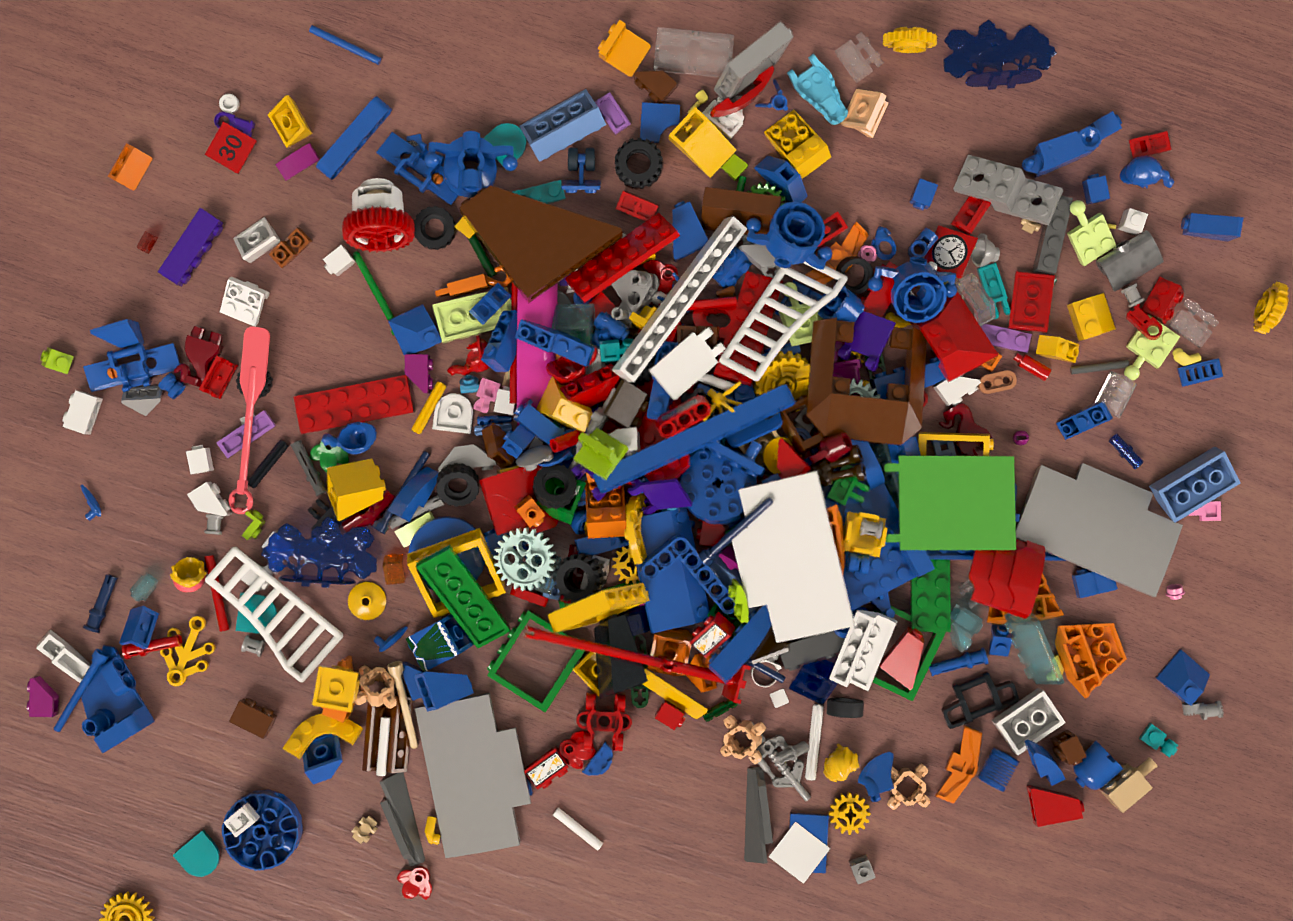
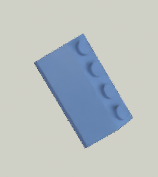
(562, 125)
(1195, 484)

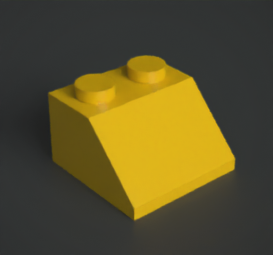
(1091, 317)

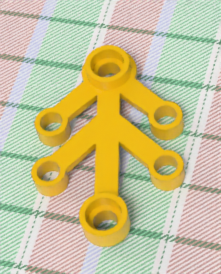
(185, 654)

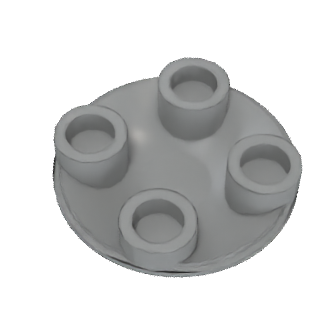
(534, 456)

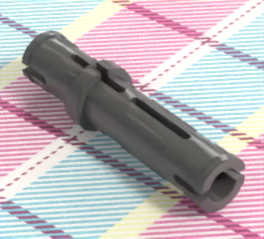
(299, 448)

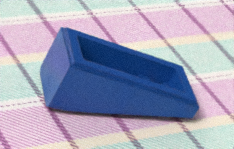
(1216, 366)

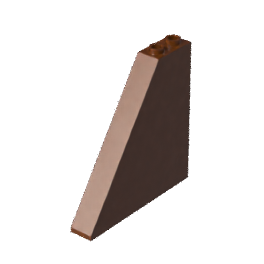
(534, 239)

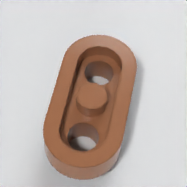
(996, 382)

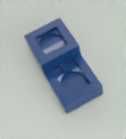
(490, 304)

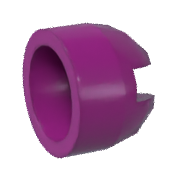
(1020, 433)

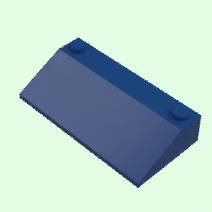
(675, 593)

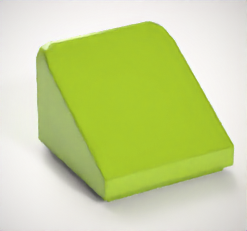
(735, 167)

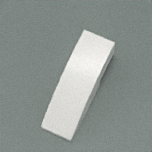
(63, 655)

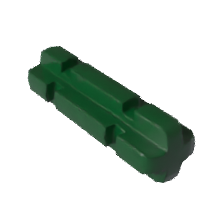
(719, 709)

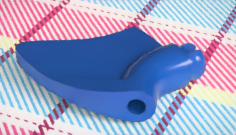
(877, 776)

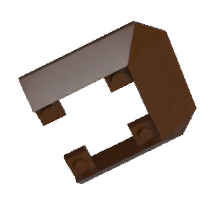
(865, 418)

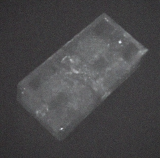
(692, 52)

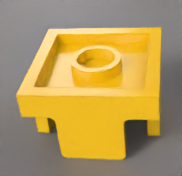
(864, 543)
(336, 688)

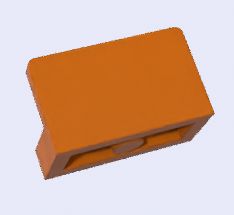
(130, 167)

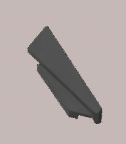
(401, 818)
(757, 821)

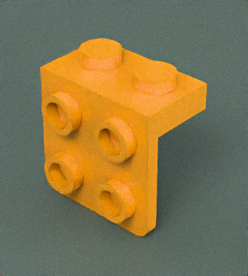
(623, 49)

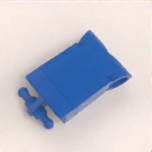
(1062, 151)

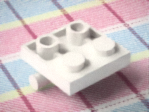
(243, 301)

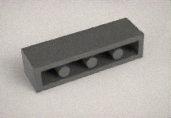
(1052, 239)
(811, 648)

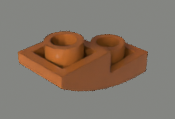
(290, 247)

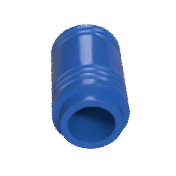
(616, 328)

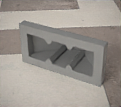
(142, 398)

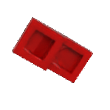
(1150, 144)

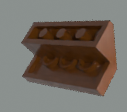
(742, 205)
(398, 738)

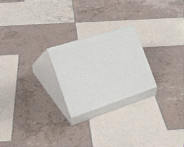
(256, 240)

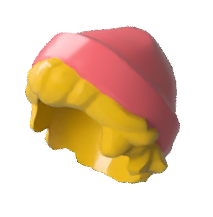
(188, 574)

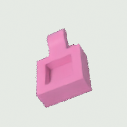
(487, 392)
(1209, 512)

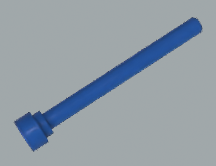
(98, 658)

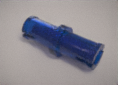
(1125, 451)

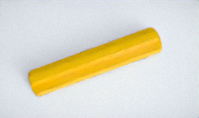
(429, 407)

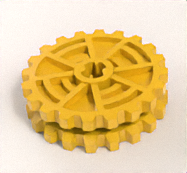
(785, 370)

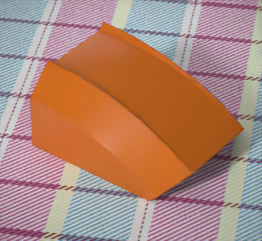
(673, 645)

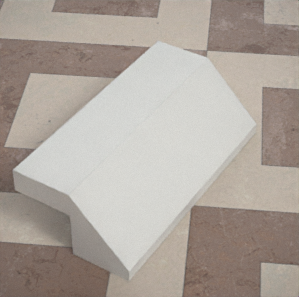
(863, 649)

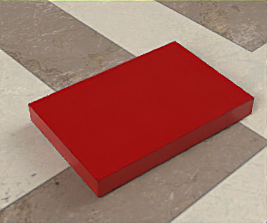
(1031, 301)

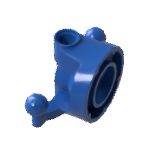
(472, 148)
(791, 220)
(929, 298)

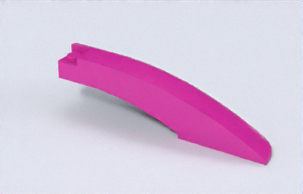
(532, 361)

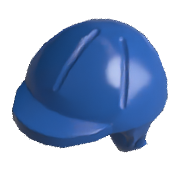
(1144, 172)
(353, 438)

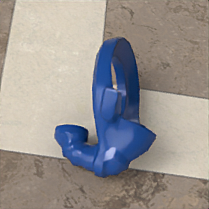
(882, 234)

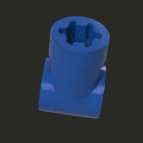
(929, 237)

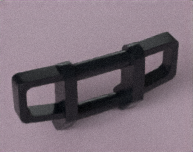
(970, 716)

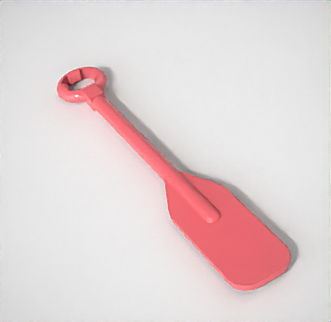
(252, 382)

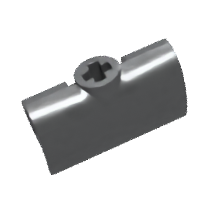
(1130, 260)

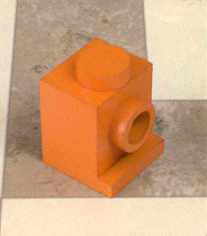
(525, 507)

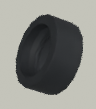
(868, 273)
(845, 707)

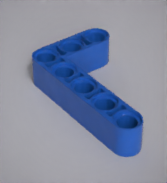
(695, 568)

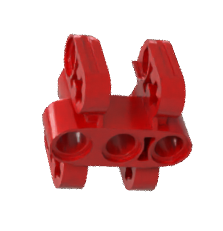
(614, 716)

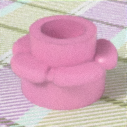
(867, 249)
(1175, 591)

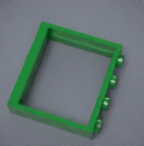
(504, 650)
(924, 663)

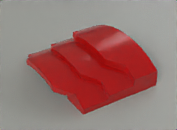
(505, 492)
(1008, 577)

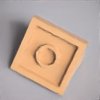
(865, 111)

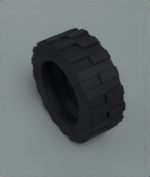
(434, 213)
(457, 498)
(550, 500)

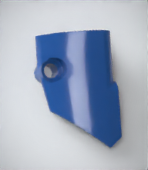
(113, 704)

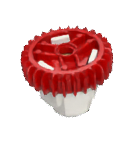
(378, 218)

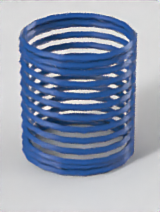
(994, 755)

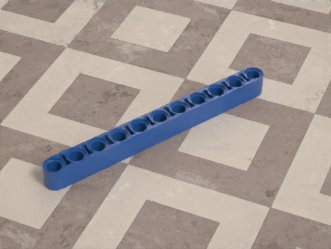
(697, 437)

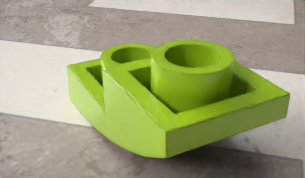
(738, 596)

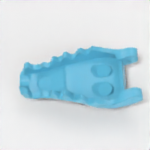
(819, 89)

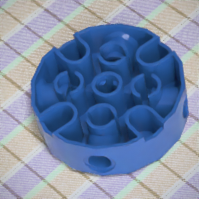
(709, 502)
(281, 835)

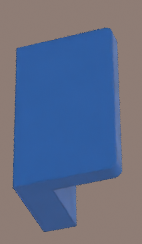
(139, 627)

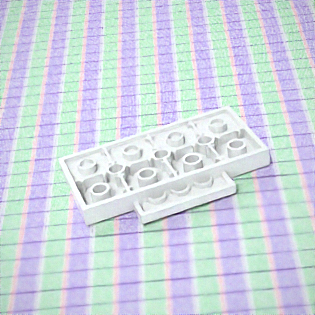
(792, 559)

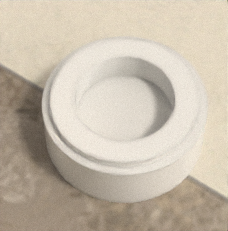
(229, 103)

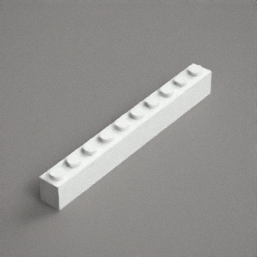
(679, 299)

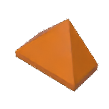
(702, 684)

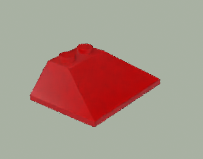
(957, 339)

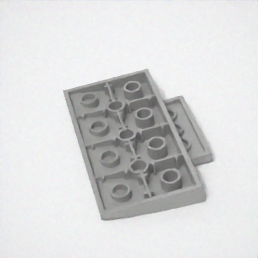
(1099, 526)
(473, 775)

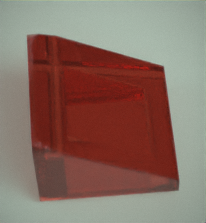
(147, 242)

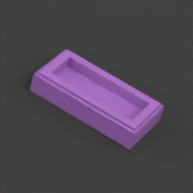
(612, 113)

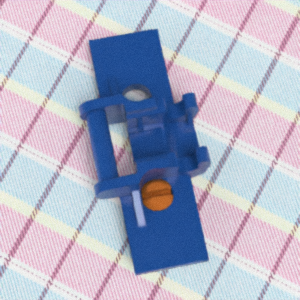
(392, 151)
(131, 374)

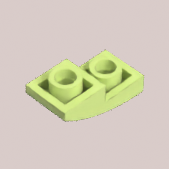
(407, 531)

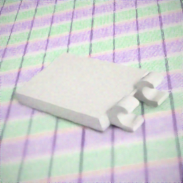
(686, 363)

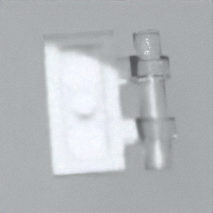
(853, 59)
(1190, 327)

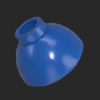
(579, 522)

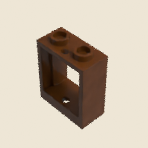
(799, 445)

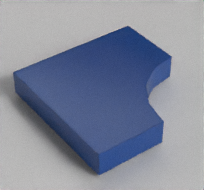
(656, 119)

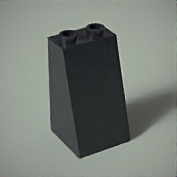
(616, 673)

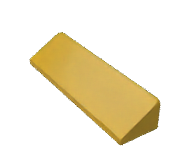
(674, 696)

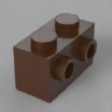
(253, 717)
(1068, 748)

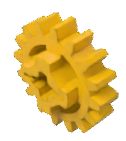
(623, 565)
(857, 813)

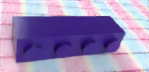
(190, 247)

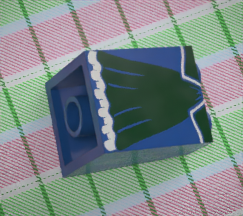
(438, 642)

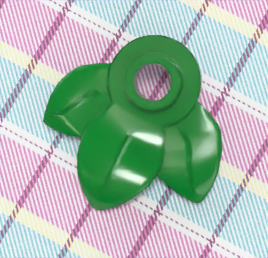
(329, 456)

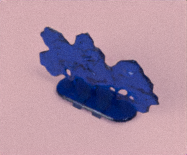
(994, 50)
(325, 549)

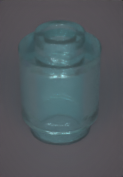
(143, 587)

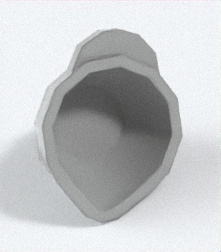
(984, 252)

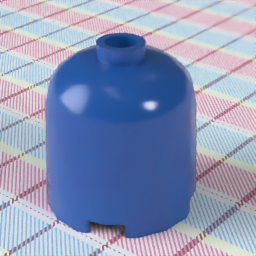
(1096, 768)

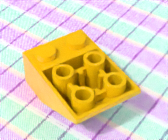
(702, 142)
(798, 143)

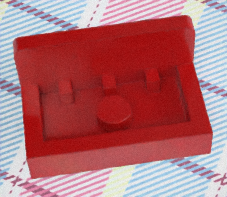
(1163, 300)

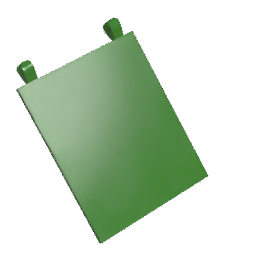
(955, 502)

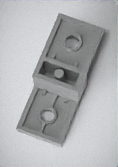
(1008, 189)

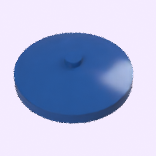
(443, 529)

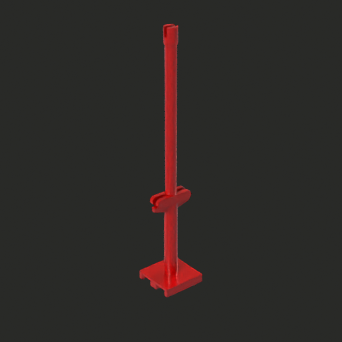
(665, 664)

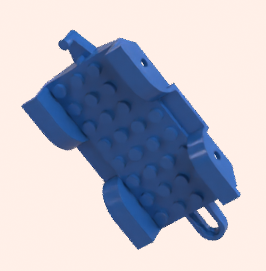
(894, 565)

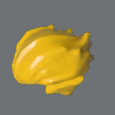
(840, 764)

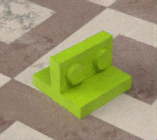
(600, 452)

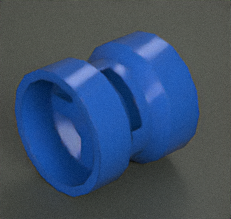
(172, 385)
(858, 563)

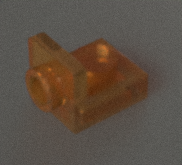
(393, 569)

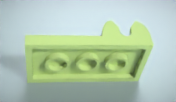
(457, 322)

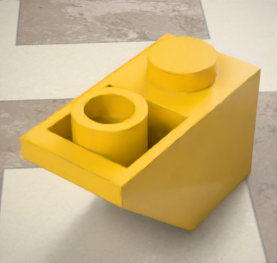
(1057, 348)

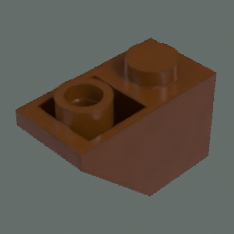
(657, 83)
(493, 441)

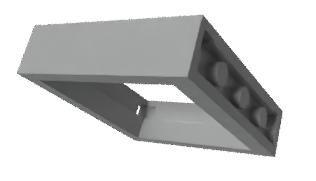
(753, 61)

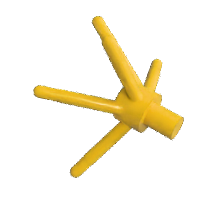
(720, 401)

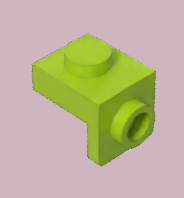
(56, 360)
(254, 530)

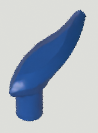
(92, 502)
(391, 640)

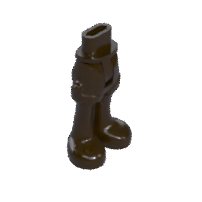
(827, 475)

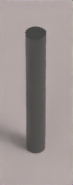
(1099, 367)

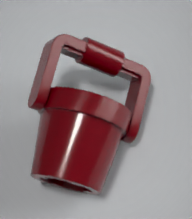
(833, 448)

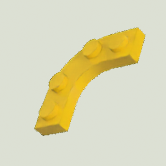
(633, 532)
(317, 726)

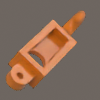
(471, 284)

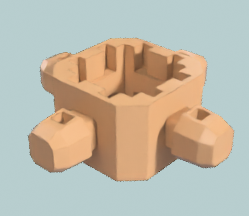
(375, 699)
(732, 746)
(917, 796)

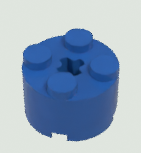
(844, 307)

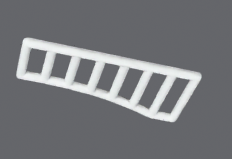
(787, 331)
(265, 631)

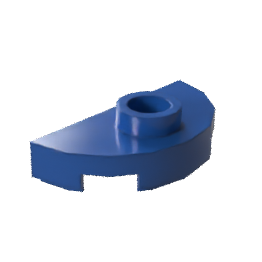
(600, 762)

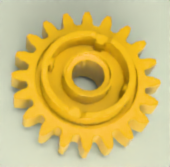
(909, 40)
(1270, 308)
(126, 906)

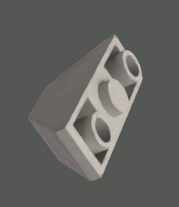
(758, 255)
(469, 455)

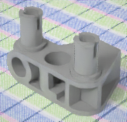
(631, 288)

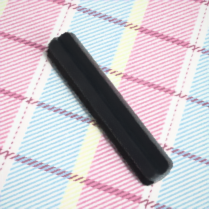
(267, 463)

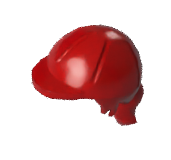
(473, 360)
(566, 370)

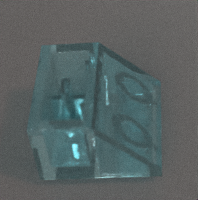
(575, 320)
(963, 627)

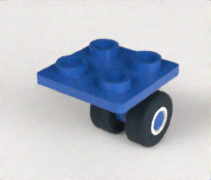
(581, 159)

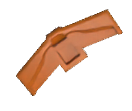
(850, 247)
(962, 765)

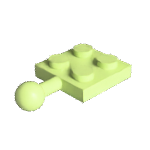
(1091, 237)
(804, 333)
(1150, 350)

